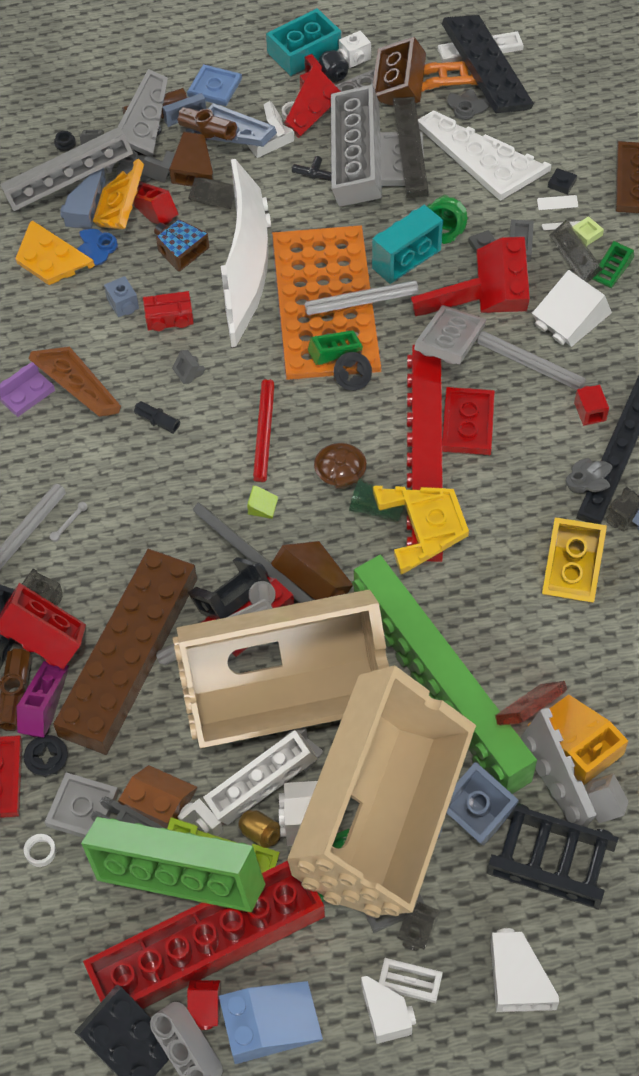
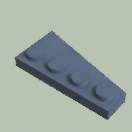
(249, 130)

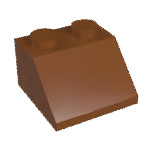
(157, 795)

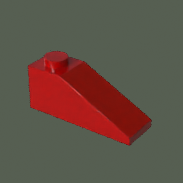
(155, 203)

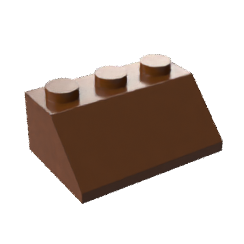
(399, 71)

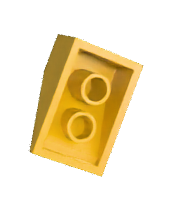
(574, 559)

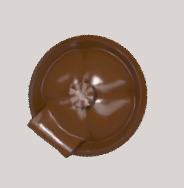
(340, 465)

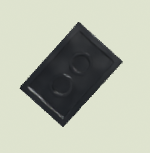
(122, 1036)

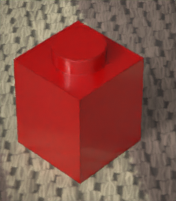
(591, 405)
(204, 1002)

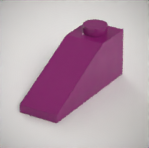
(41, 700)

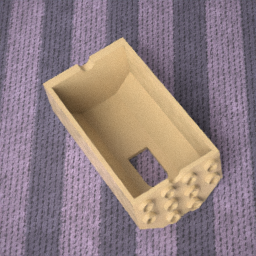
(321, 653)
(401, 763)

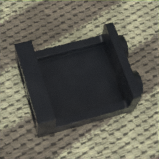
(231, 594)

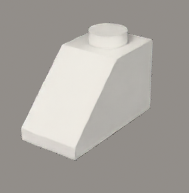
(387, 1011)

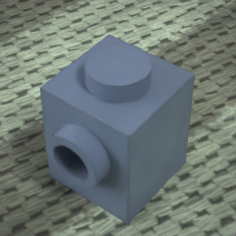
(121, 296)

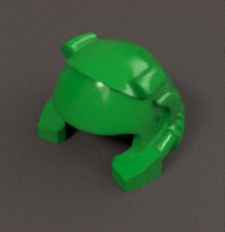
(453, 216)

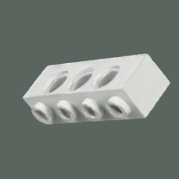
(260, 777)

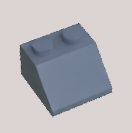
(480, 804)

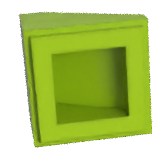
(261, 503)

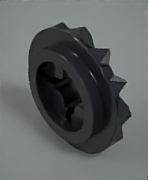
(363, 367)
(38, 747)

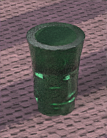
(364, 502)

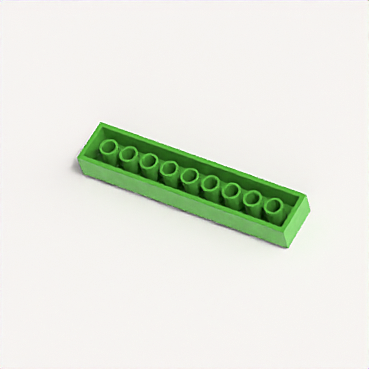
(444, 674)

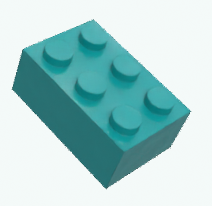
(301, 37)
(407, 244)

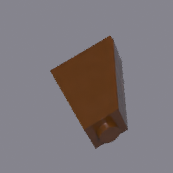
(191, 160)
(312, 569)

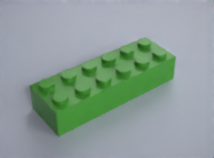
(174, 863)

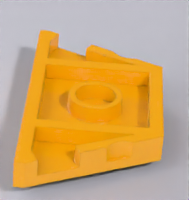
(118, 198)
(49, 255)

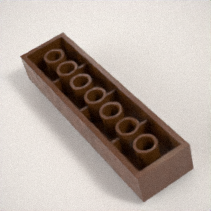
(125, 652)

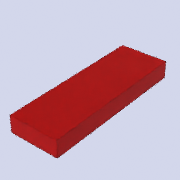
(447, 296)

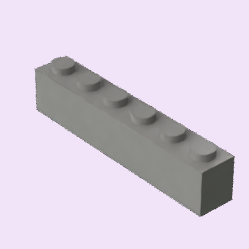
(66, 168)

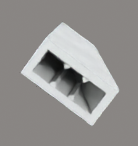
(518, 975)

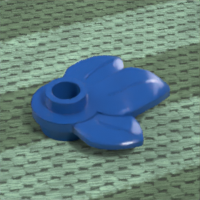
(95, 246)

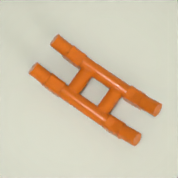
(443, 79)

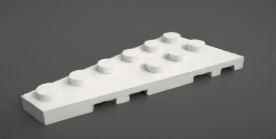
(484, 157)

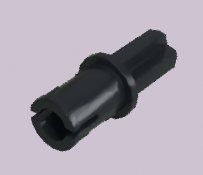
(157, 417)

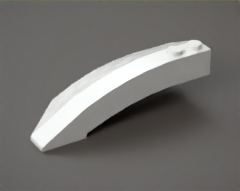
(248, 259)

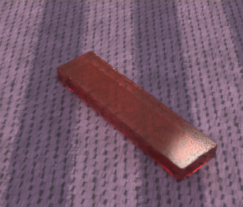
(530, 703)

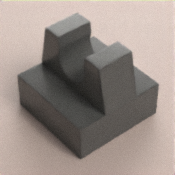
(187, 367)

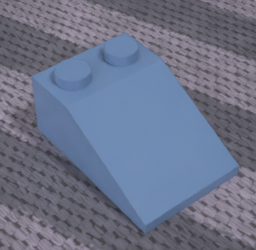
(269, 1020)

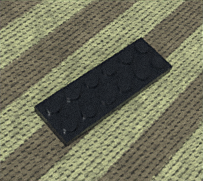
(487, 64)

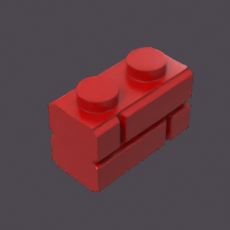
(168, 311)

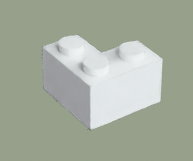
(293, 806)

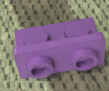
(24, 389)

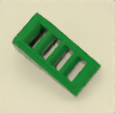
(618, 250)
(322, 354)

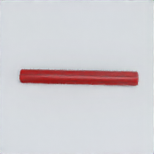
(263, 431)

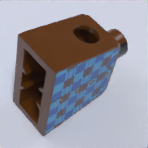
(181, 243)

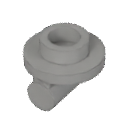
(260, 591)

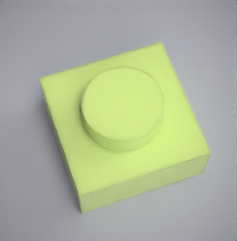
(588, 230)

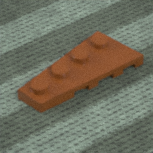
(74, 376)

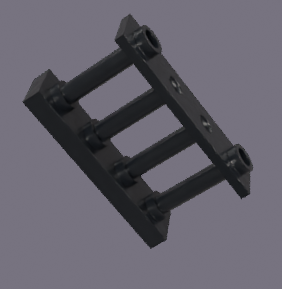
(559, 883)

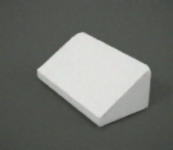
(275, 143)

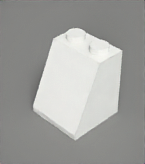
(571, 309)

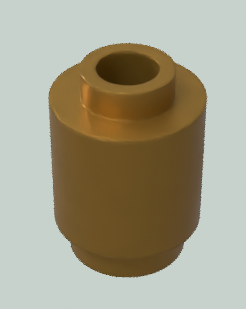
(259, 828)

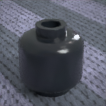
(334, 65)

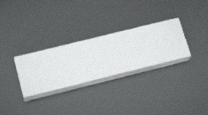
(507, 43)

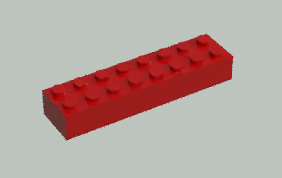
(203, 940)

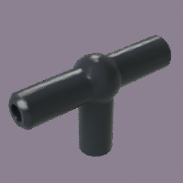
(313, 171)

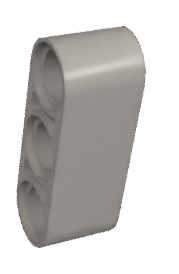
(184, 1042)

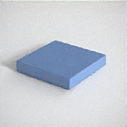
(215, 84)

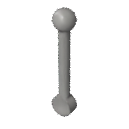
(55, 536)

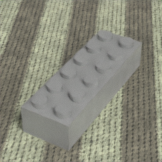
(355, 146)

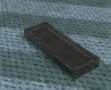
(575, 251)

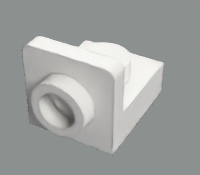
(205, 818)

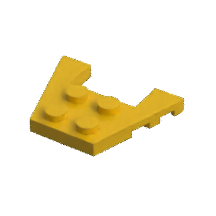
(434, 517)

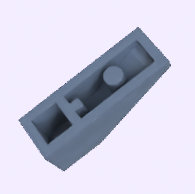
(83, 201)

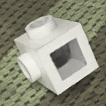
(355, 48)

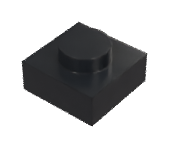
(562, 181)

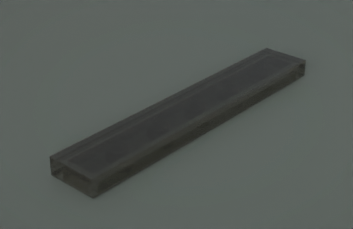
(410, 147)

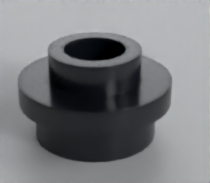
(64, 141)

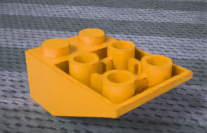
(586, 738)

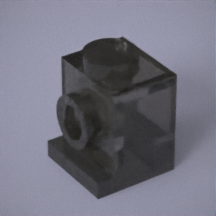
(623, 510)
(51, 589)
(424, 919)

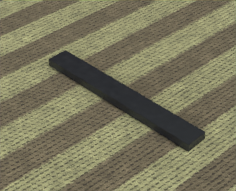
(617, 454)

